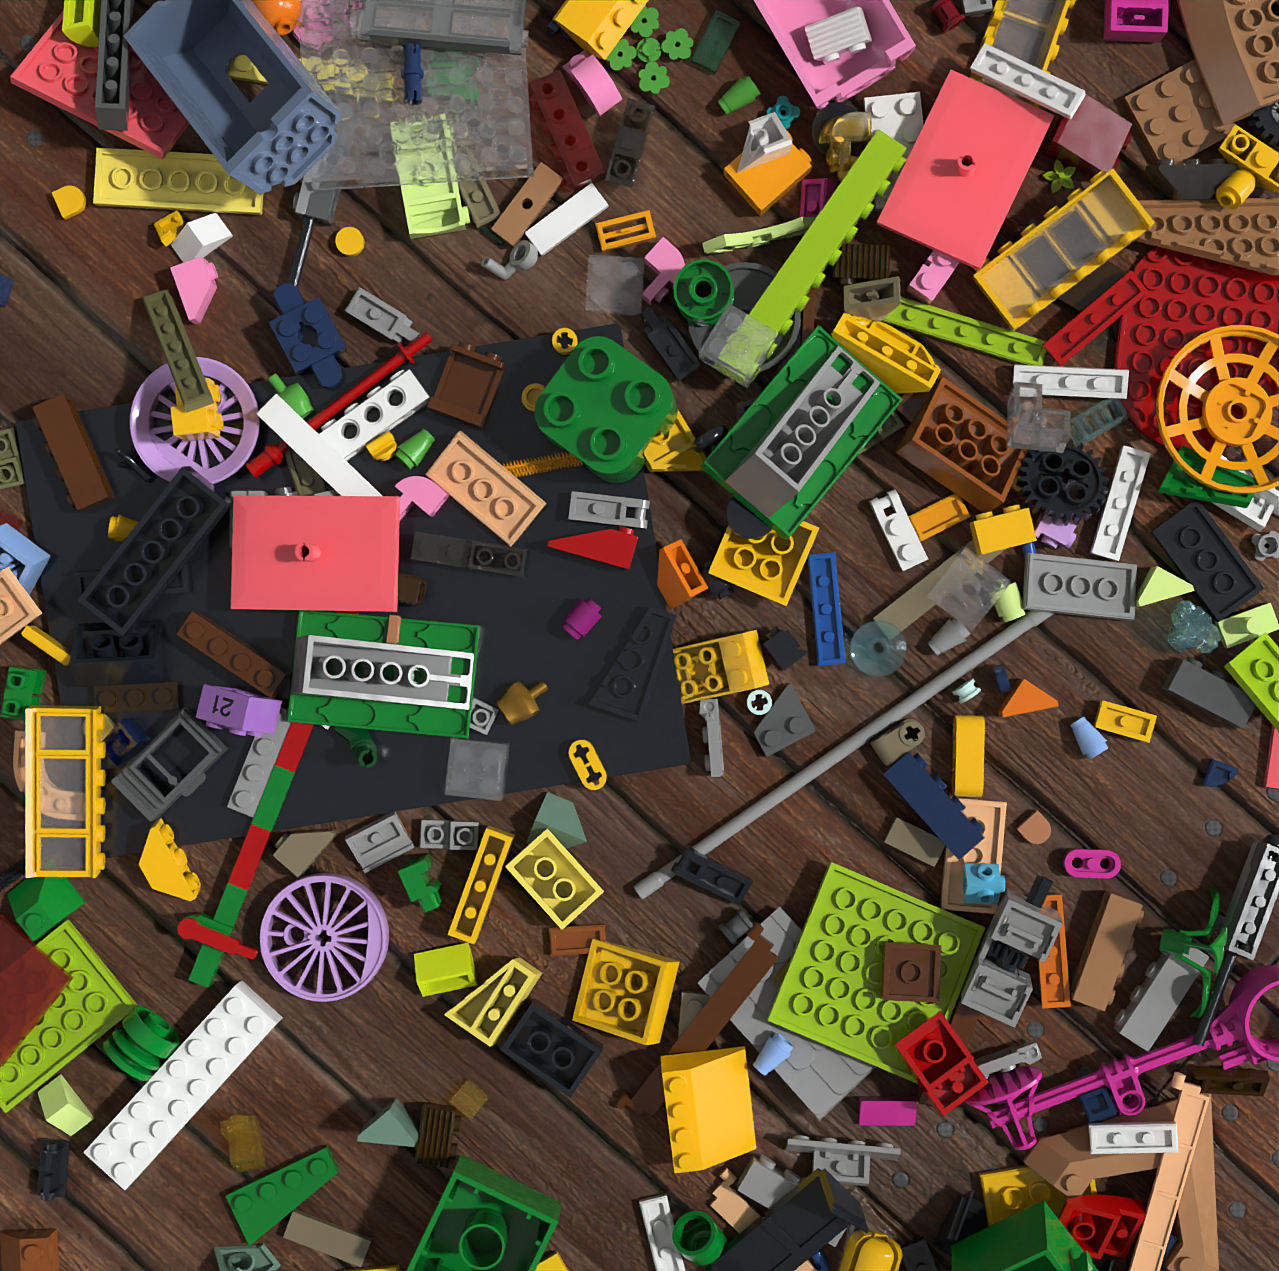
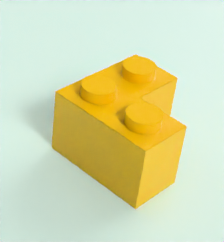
(199, 423)

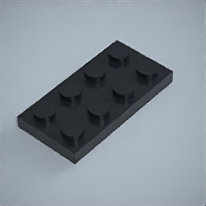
(1207, 560)

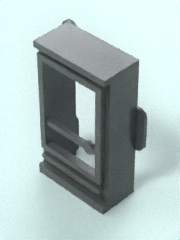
(143, 792)

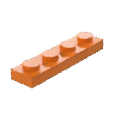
(1054, 972)

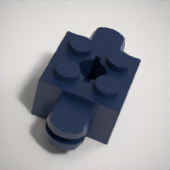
(308, 336)

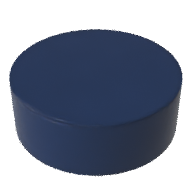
(1001, 678)

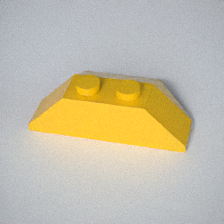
(887, 353)

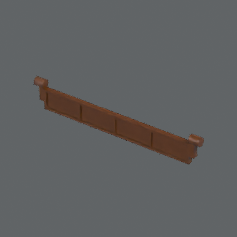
(710, 1019)

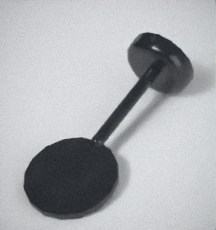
(738, 516)

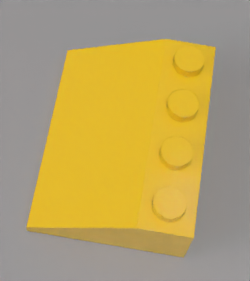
(708, 1107)

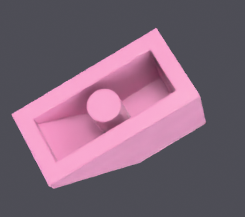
(195, 286)

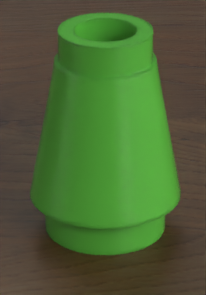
(739, 95)
(413, 450)

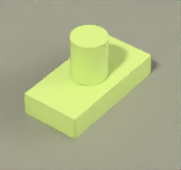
(1247, 625)

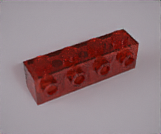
(567, 130)

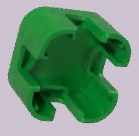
(606, 408)

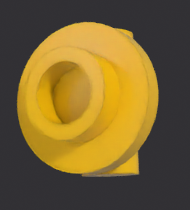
(382, 447)

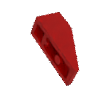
(604, 546)

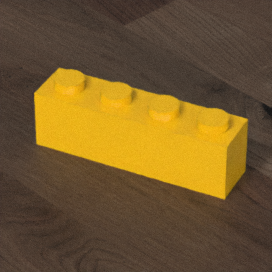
(481, 884)

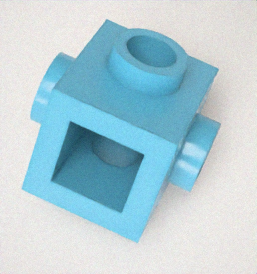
(982, 883)

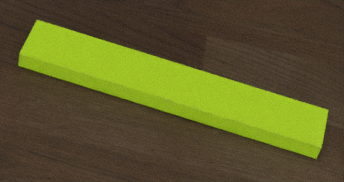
(967, 332)

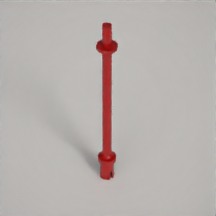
(274, 453)

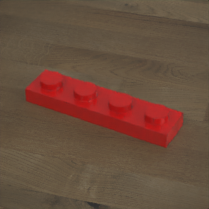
(1095, 318)

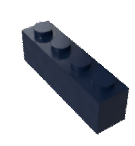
(934, 805)

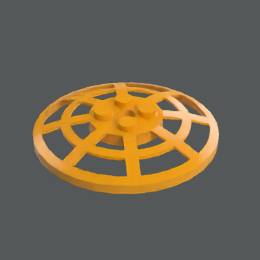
(1217, 408)

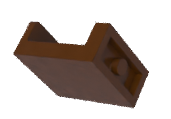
(468, 385)

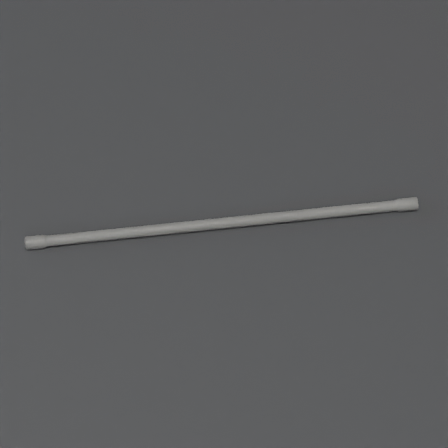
(1030, 619)

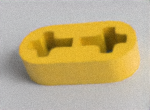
(581, 767)

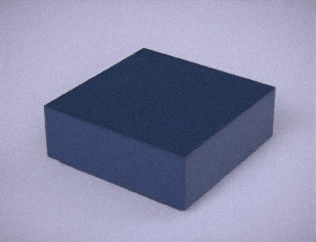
(1097, 1105)

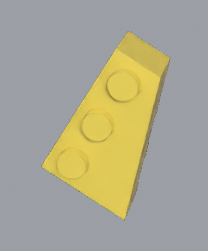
(496, 1002)

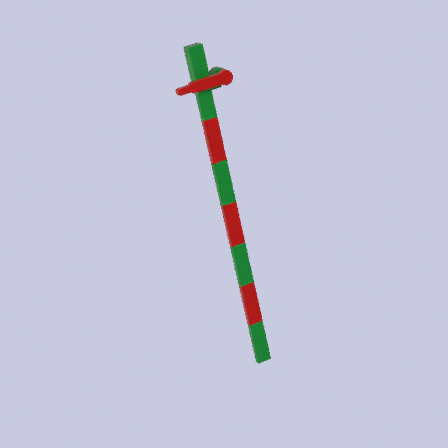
(217, 930)

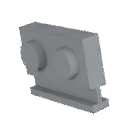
(379, 841)

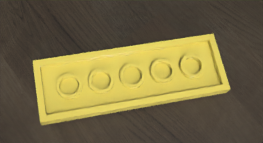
(170, 183)

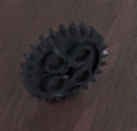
(1059, 503)

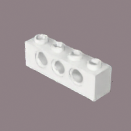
(390, 416)

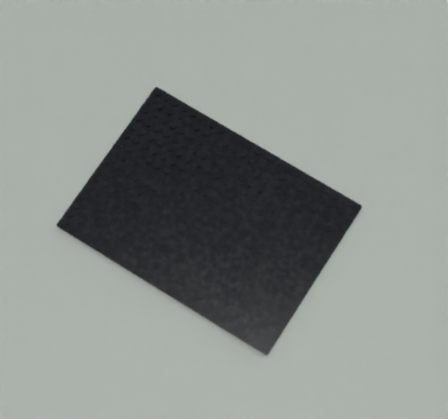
(516, 615)

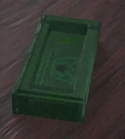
(715, 41)

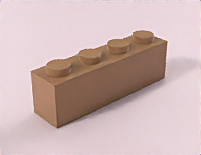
(1106, 950)

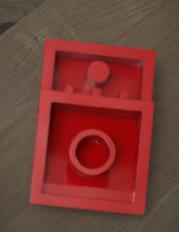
(941, 1064)
(1103, 1223)

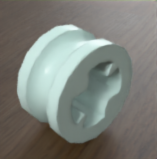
(966, 691)
(766, 707)

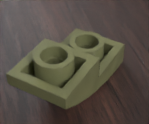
(10, 460)

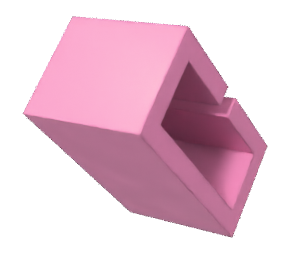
(931, 277)

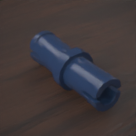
(412, 74)

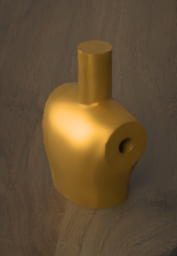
(519, 703)

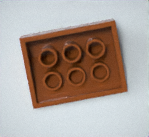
(962, 446)

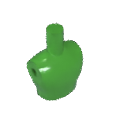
(292, 395)

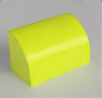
(82, 21)
(445, 969)

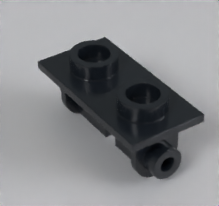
(53, 1169)

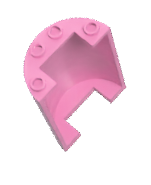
(852, 71)

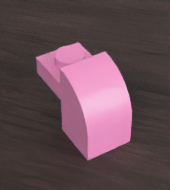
(593, 82)
(667, 263)
(421, 492)

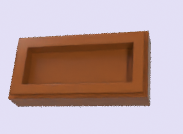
(575, 939)

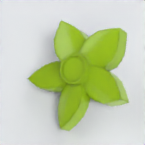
(1060, 177)

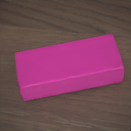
(815, 195)
(887, 1111)

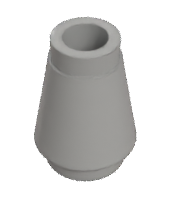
(949, 636)

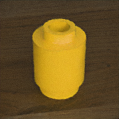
(1236, 189)

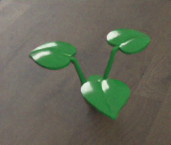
(1179, 944)

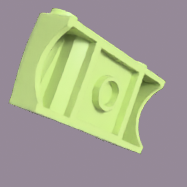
(434, 209)

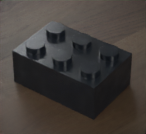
(552, 1047)

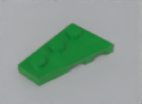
(1181, 484)

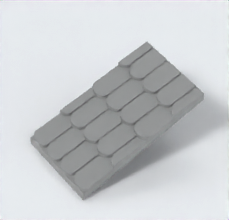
(813, 1070)

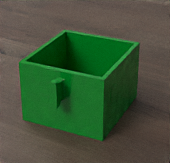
(1022, 1242)

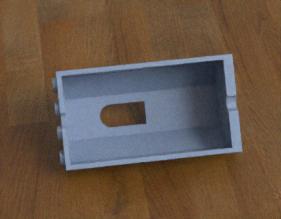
(255, 141)

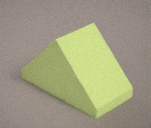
(1160, 586)
(63, 1106)

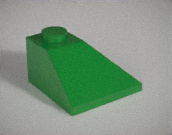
(43, 904)

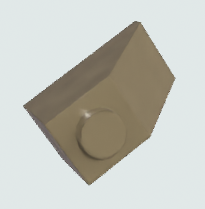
(302, 848)

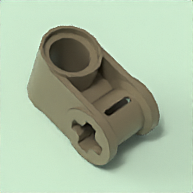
(893, 744)

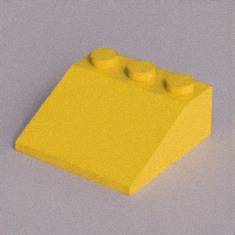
(766, 563)
(626, 992)

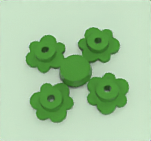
(650, 50)

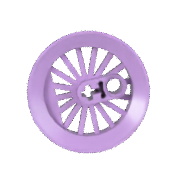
(167, 460)

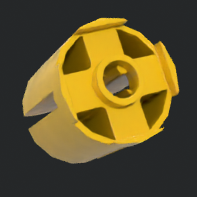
(871, 1252)

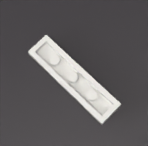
(1028, 81)
(1075, 380)
(1120, 503)

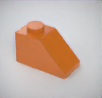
(678, 575)

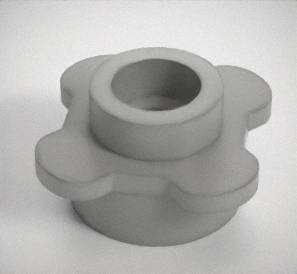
(1259, 541)

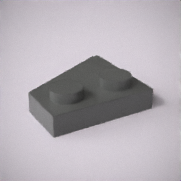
(783, 723)

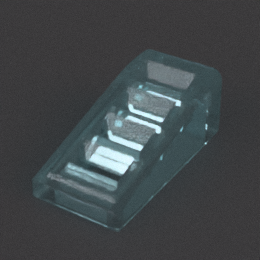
(1081, 429)

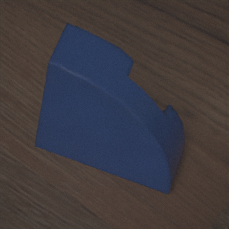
(1218, 773)

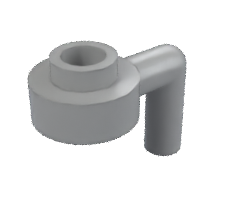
(522, 257)

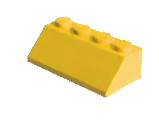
(598, 23)

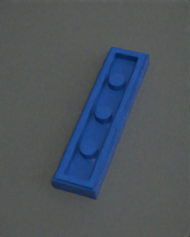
(826, 609)

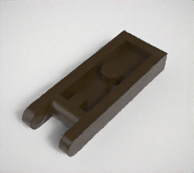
(1231, 1081)

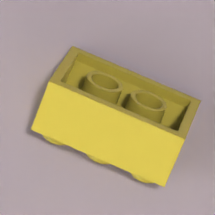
(554, 878)

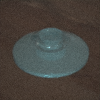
(873, 662)

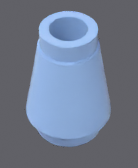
(1088, 738)
(773, 1053)

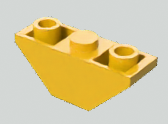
(1252, 155)
(167, 865)

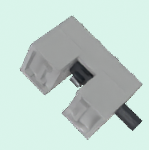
(1017, 927)

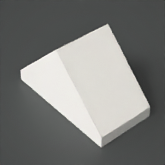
(201, 237)

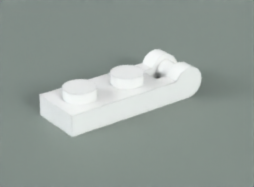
(898, 531)

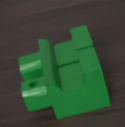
(19, 690)
(419, 883)

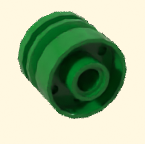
(698, 276)
(141, 1043)

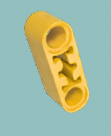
(968, 756)

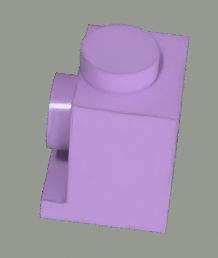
(1055, 534)

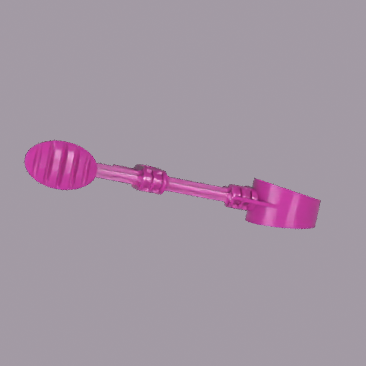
(1122, 1075)

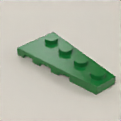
(273, 1196)

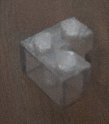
(1033, 426)

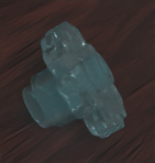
(1192, 629)

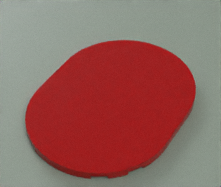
(1184, 301)

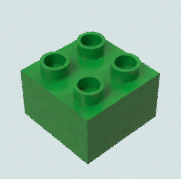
(486, 1224)

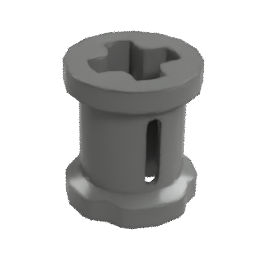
(736, 926)

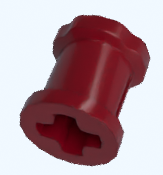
(947, 14)

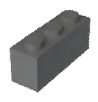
(1209, 692)

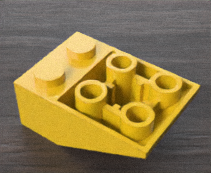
(720, 667)

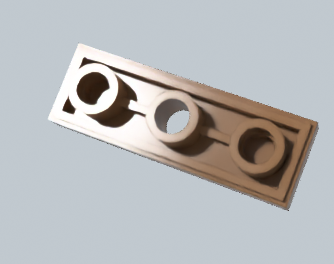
(538, 191)

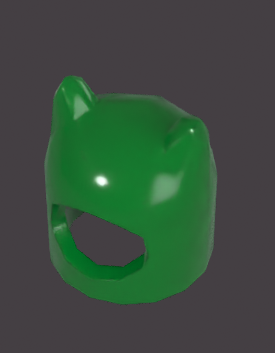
(701, 1242)

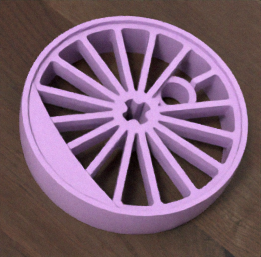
(376, 942)

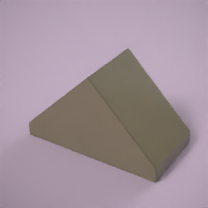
(872, 298)

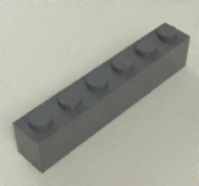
(114, 65)

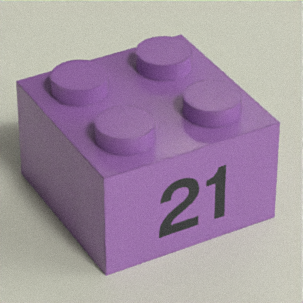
(238, 710)

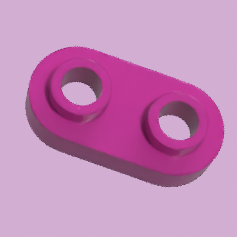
(1090, 863)

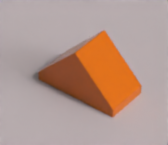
(1024, 699)

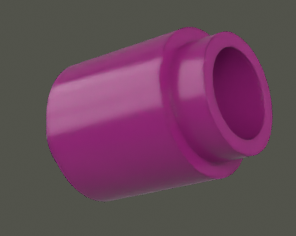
(581, 618)

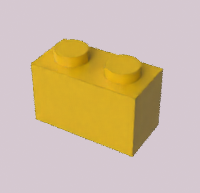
(1002, 531)

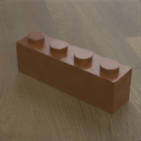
(73, 453)
(234, 654)

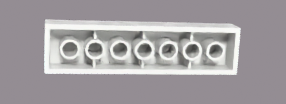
(183, 1085)

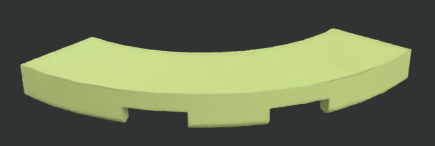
(760, 237)

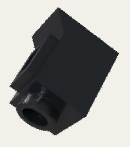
(783, 647)

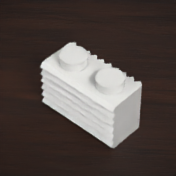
(838, 34)

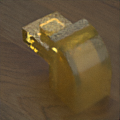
(840, 133)
(245, 1142)

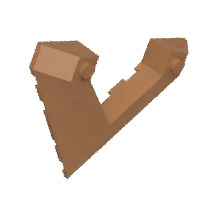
(1070, 1167)

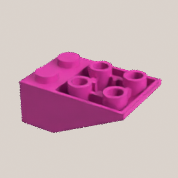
(1135, 20)

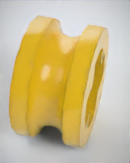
(557, 346)

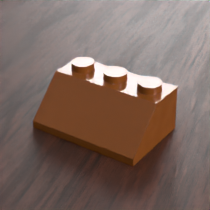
(30, 1250)

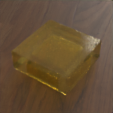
(469, 1099)

